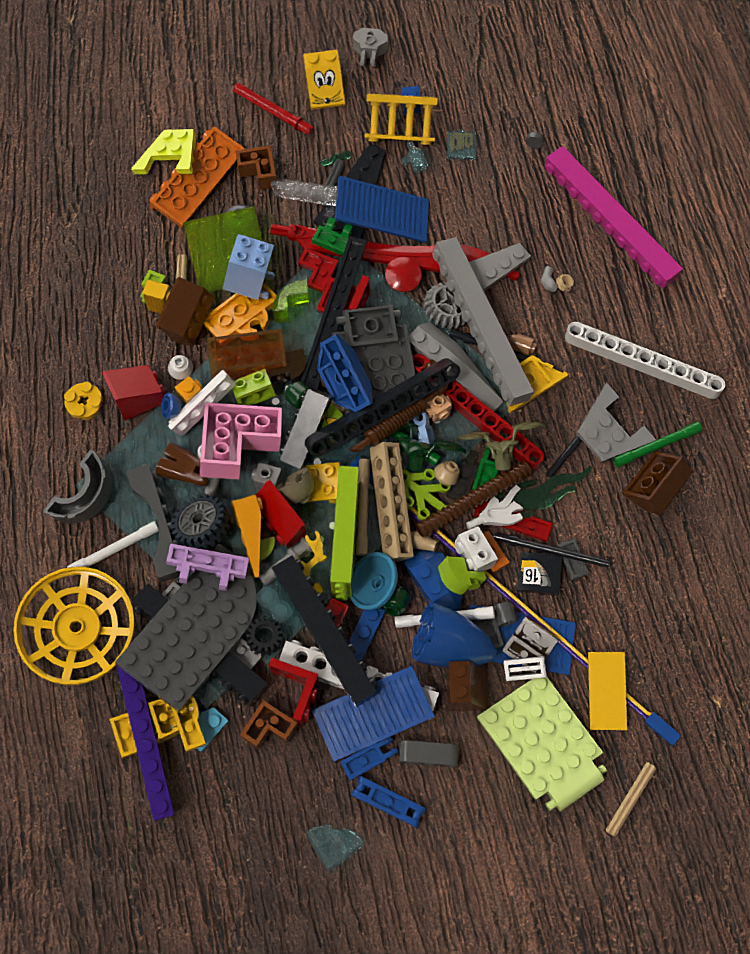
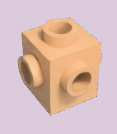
(439, 408)

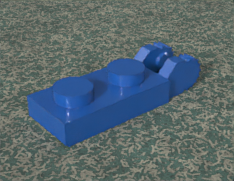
(367, 759)

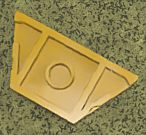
(541, 378)

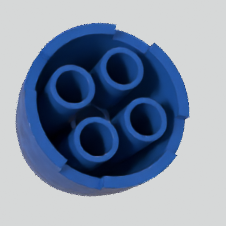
(450, 637)

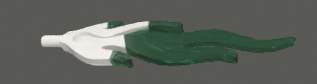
(532, 499)

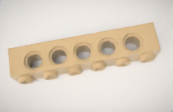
(391, 501)

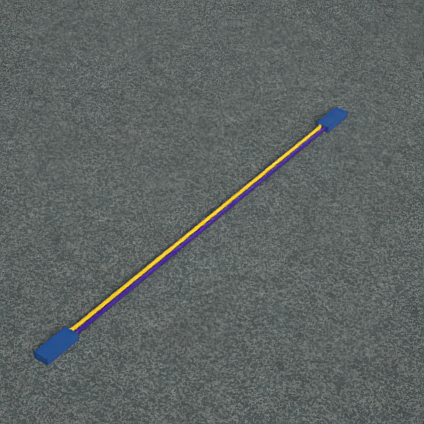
(653, 721)

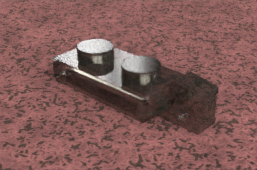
(467, 473)

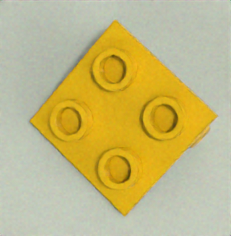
(325, 481)

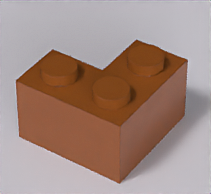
(257, 162)
(267, 721)

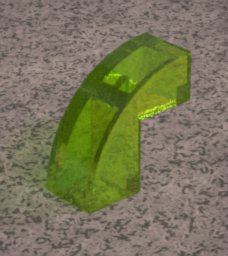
(292, 295)

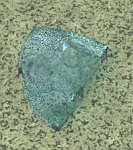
(333, 845)

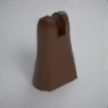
(180, 466)

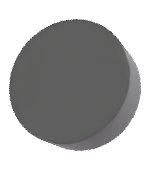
(534, 140)

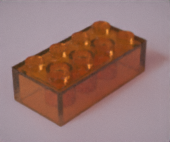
(246, 353)

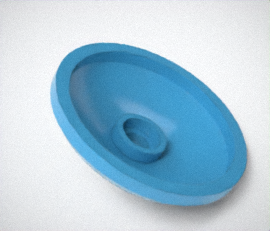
(373, 581)

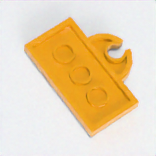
(240, 314)

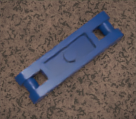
(388, 802)

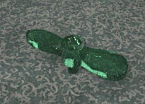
(342, 156)

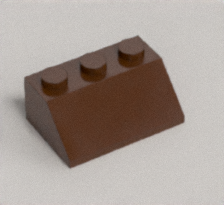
(185, 311)
(658, 482)

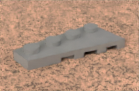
(499, 264)

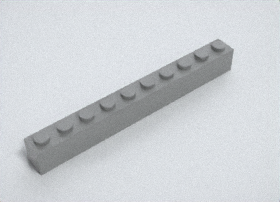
(482, 322)

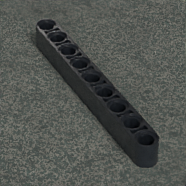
(392, 407)

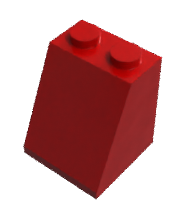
(134, 389)

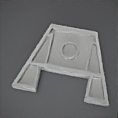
(604, 434)

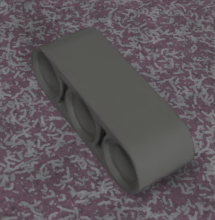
(428, 753)

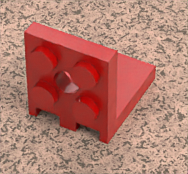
(357, 298)
(302, 676)

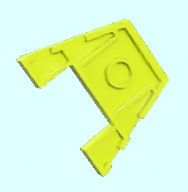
(170, 146)

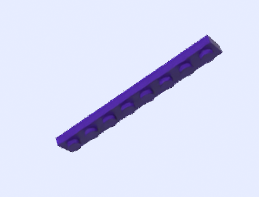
(146, 747)

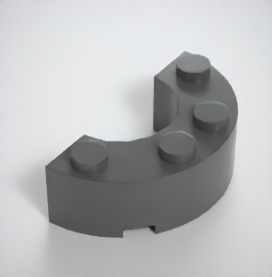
(90, 498)

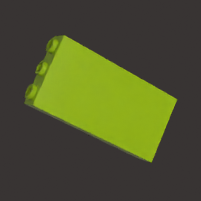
(344, 532)

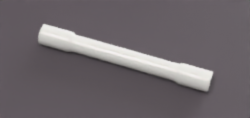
(142, 533)
(477, 613)

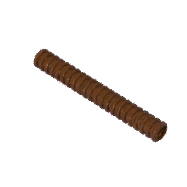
(473, 499)

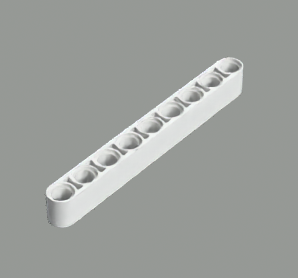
(651, 367)

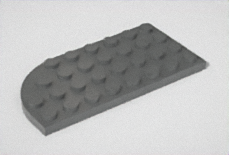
(190, 635)

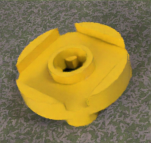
(74, 396)

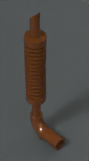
(392, 424)

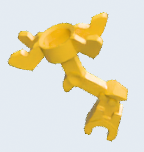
(317, 548)

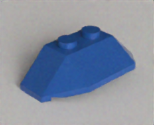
(344, 374)
(426, 576)

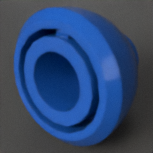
(171, 406)

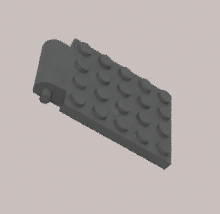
(379, 345)

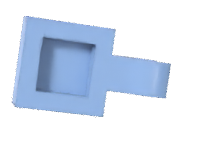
(425, 430)

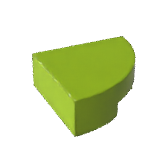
(266, 547)

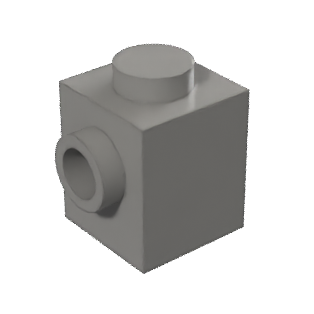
(264, 473)

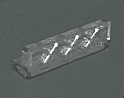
(305, 191)

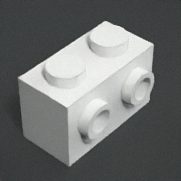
(475, 550)

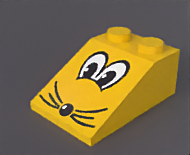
(324, 79)

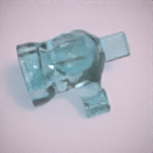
(416, 157)

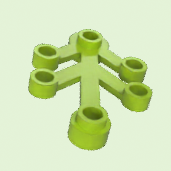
(422, 492)

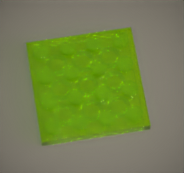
(213, 240)

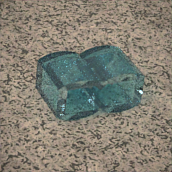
(278, 609)

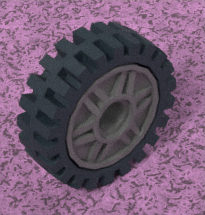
(201, 522)

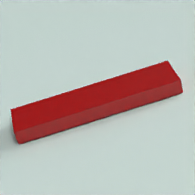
(531, 527)

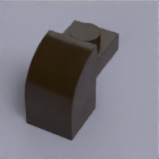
(293, 371)

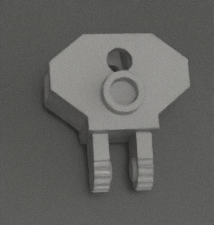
(370, 45)

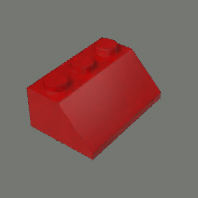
(280, 516)

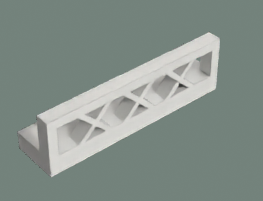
(194, 410)

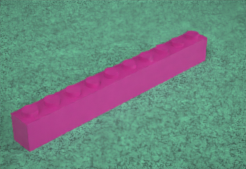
(613, 217)

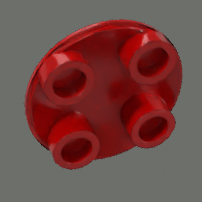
(403, 274)

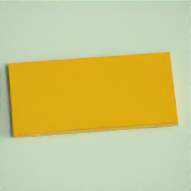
(607, 691)

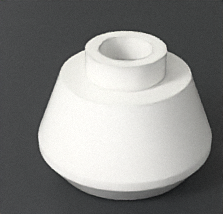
(180, 367)

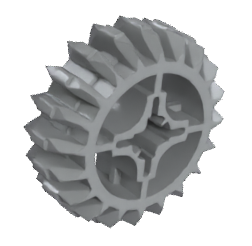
(446, 310)

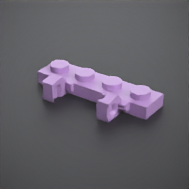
(191, 559)

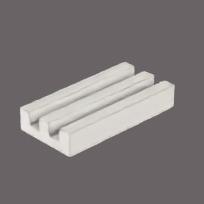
(542, 666)

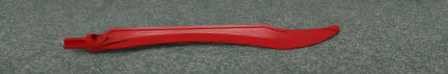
(379, 252)

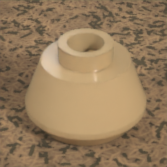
(447, 473)

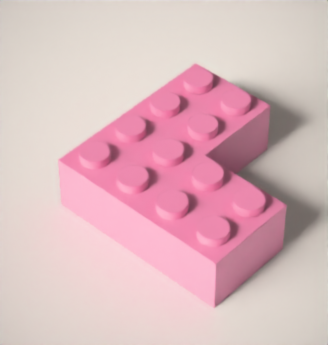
(233, 428)

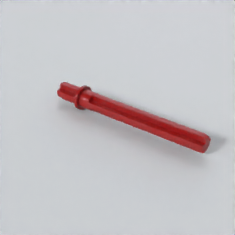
(296, 122)

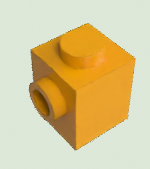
(188, 389)

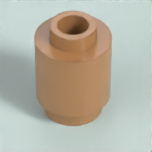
(523, 344)

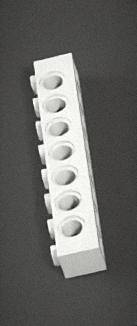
(294, 649)

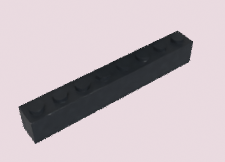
(324, 631)
(231, 671)

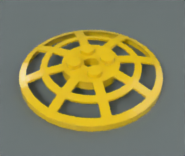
(64, 620)

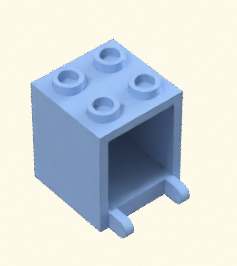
(249, 267)

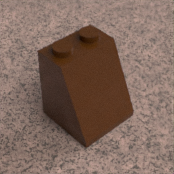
(466, 687)

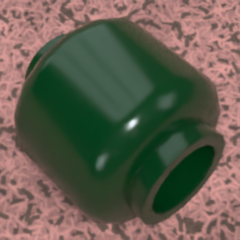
(294, 393)
(398, 602)

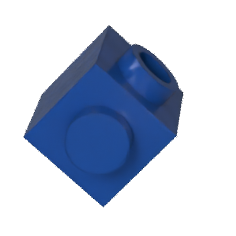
(411, 91)

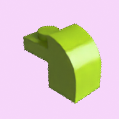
(457, 577)

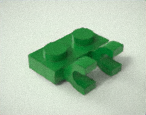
(331, 240)

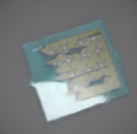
(461, 145)

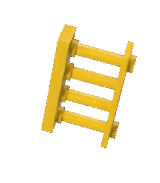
(393, 100)

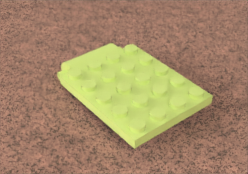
(544, 743)

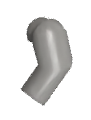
(547, 281)

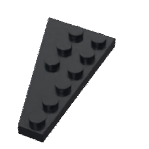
(365, 170)

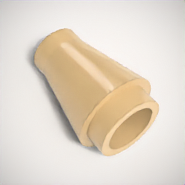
(423, 544)

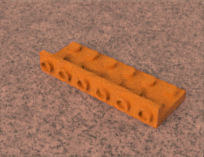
(186, 192)

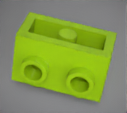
(250, 388)

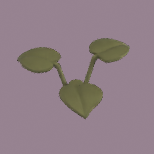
(502, 456)

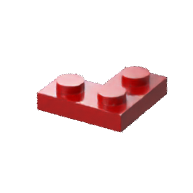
(322, 267)

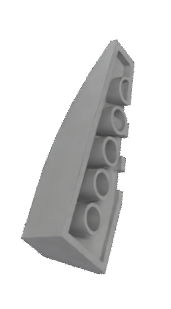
(437, 345)

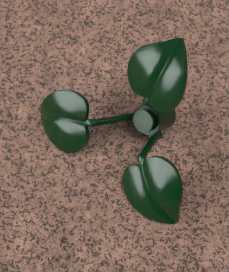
(416, 449)

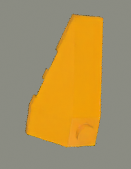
(248, 519)

